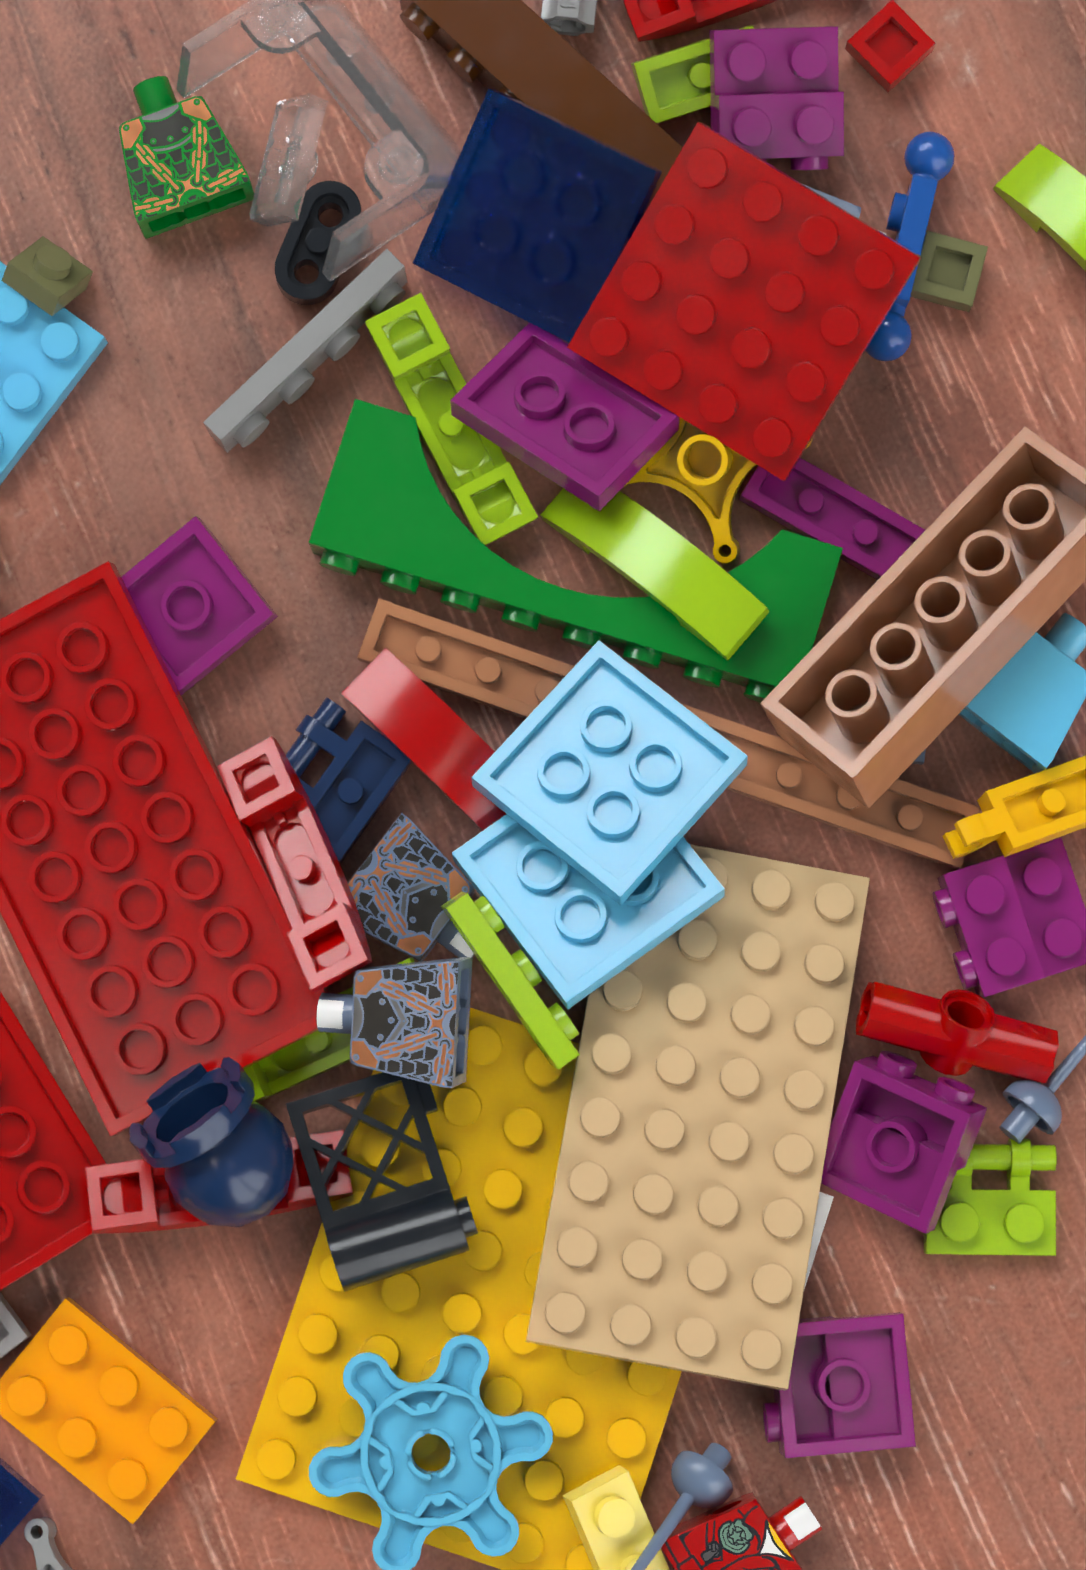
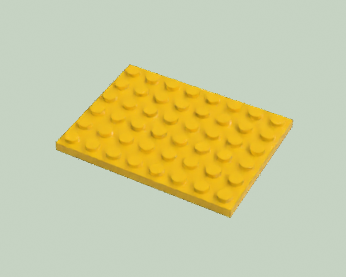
(502, 1152)

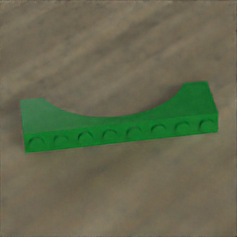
(394, 521)

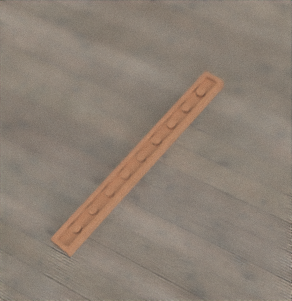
(775, 771)

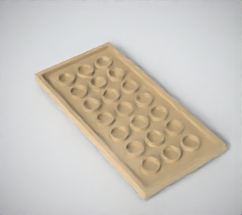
(704, 1131)

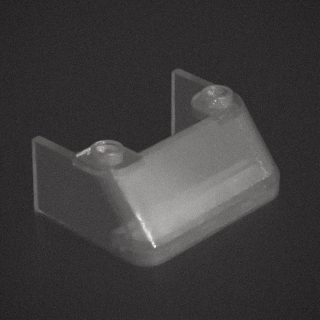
(409, 147)

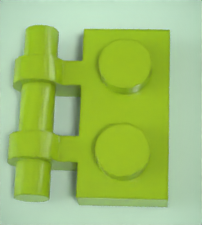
(999, 1219)

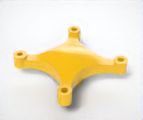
(705, 474)

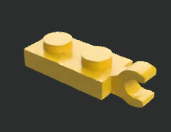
(1025, 812)

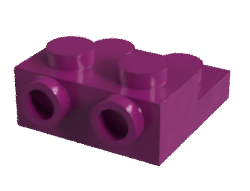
(779, 93)
(1014, 918)
(900, 1139)
(844, 1389)

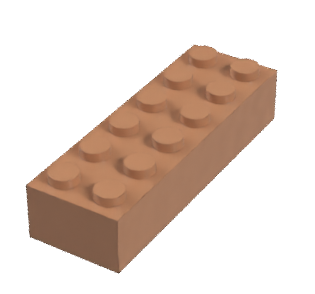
(939, 621)

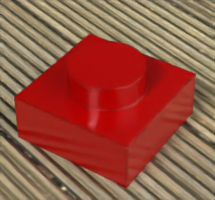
(890, 45)

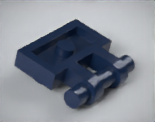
(355, 781)

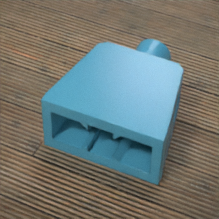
(1034, 696)

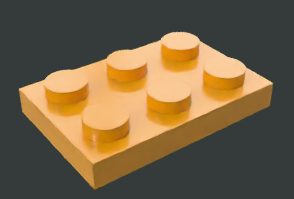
(101, 1410)

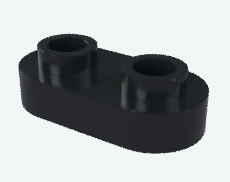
(309, 241)

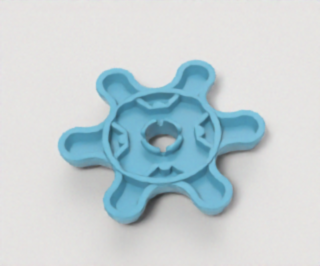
(417, 1499)

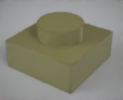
(949, 271)
(47, 275)

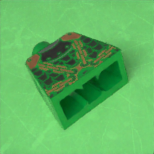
(178, 161)

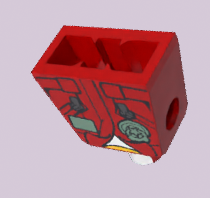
(742, 1537)

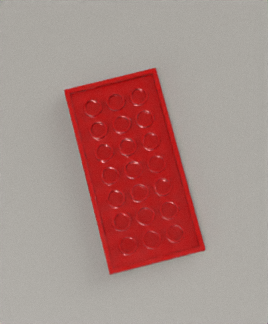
(129, 859)

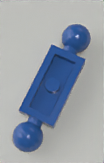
(928, 160)

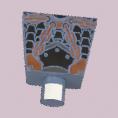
(403, 892)
(406, 1019)

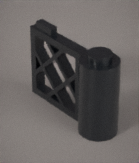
(397, 1228)

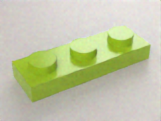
(513, 977)

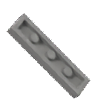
(289, 371)

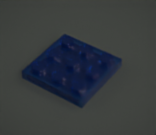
(535, 215)

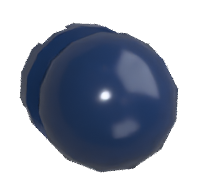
(217, 1145)

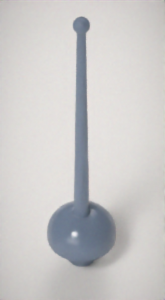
(1035, 1102)
(699, 1483)

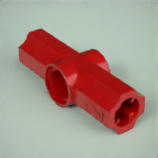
(957, 1032)

